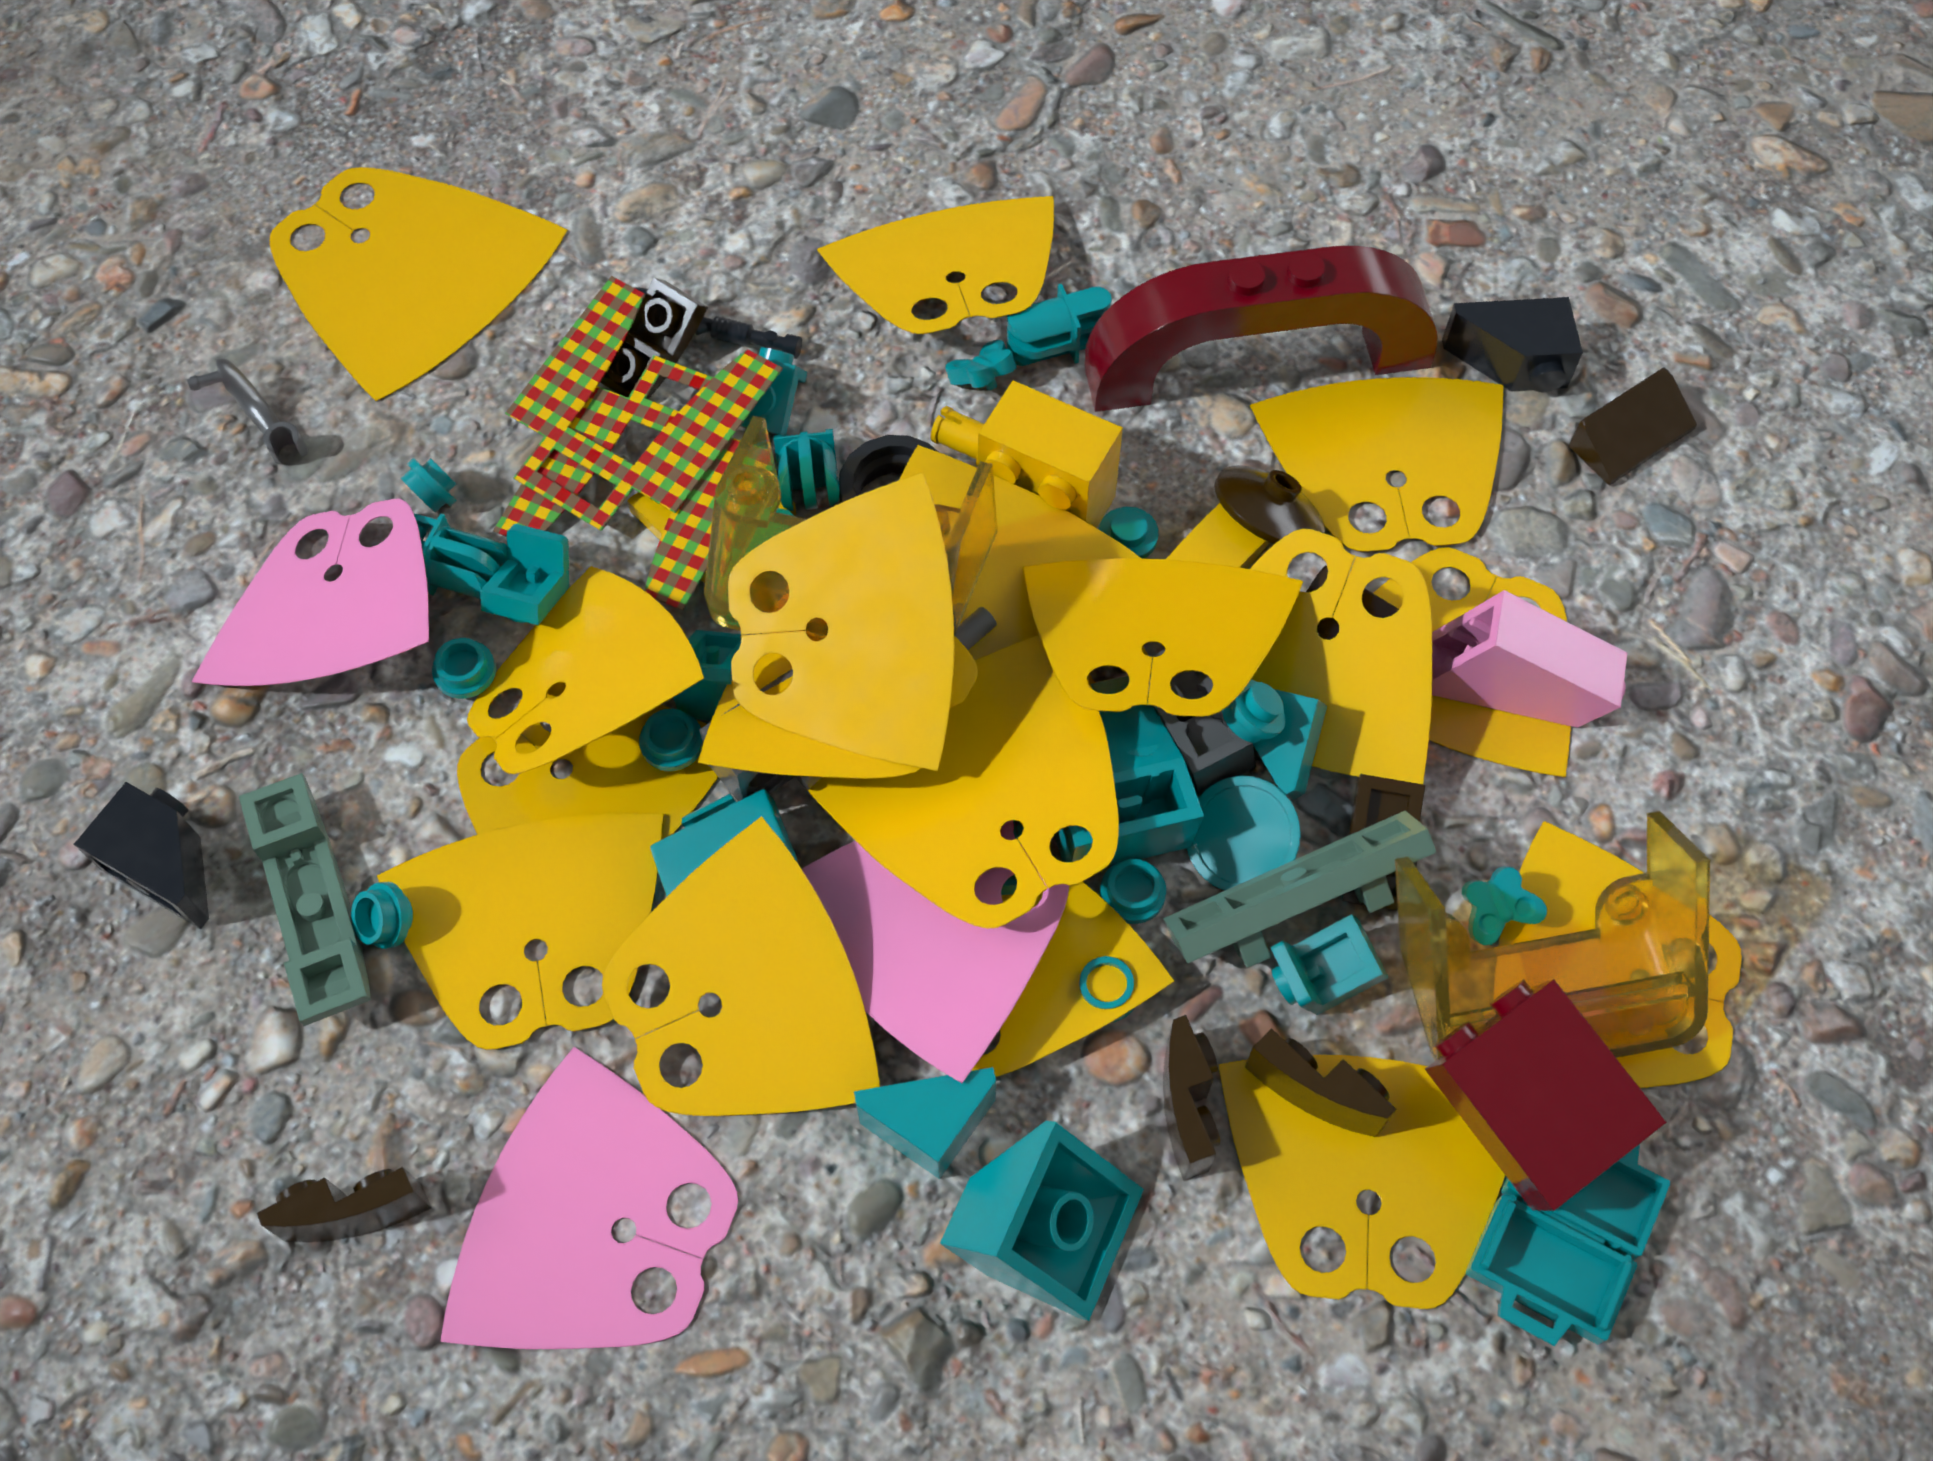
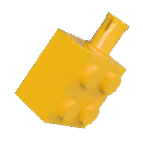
(1043, 448)

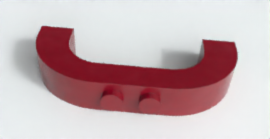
(1257, 298)

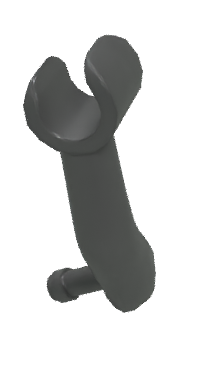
(276, 433)

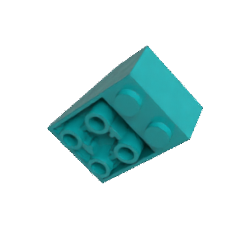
(1151, 786)

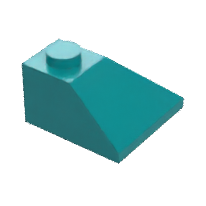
(1045, 1219)

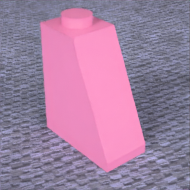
(1527, 663)

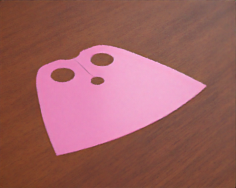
(306, 628)
(922, 970)
(541, 1242)

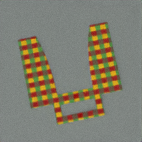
(679, 452)
(686, 536)

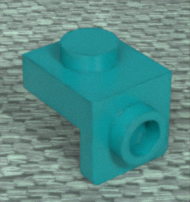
(779, 398)
(531, 576)
(1327, 966)

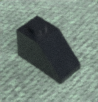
(1517, 341)
(151, 850)

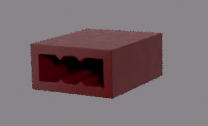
(1543, 1093)

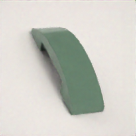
(309, 899)

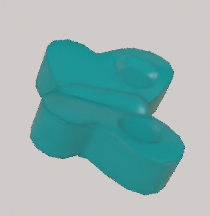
(981, 371)
(1498, 903)

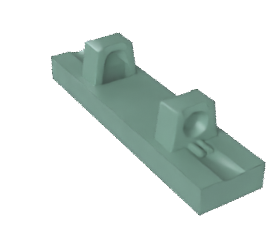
(1345, 865)

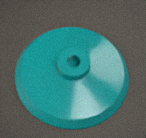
(1244, 831)

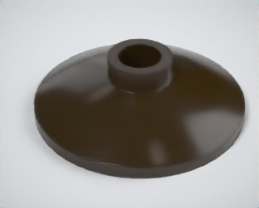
(1266, 502)

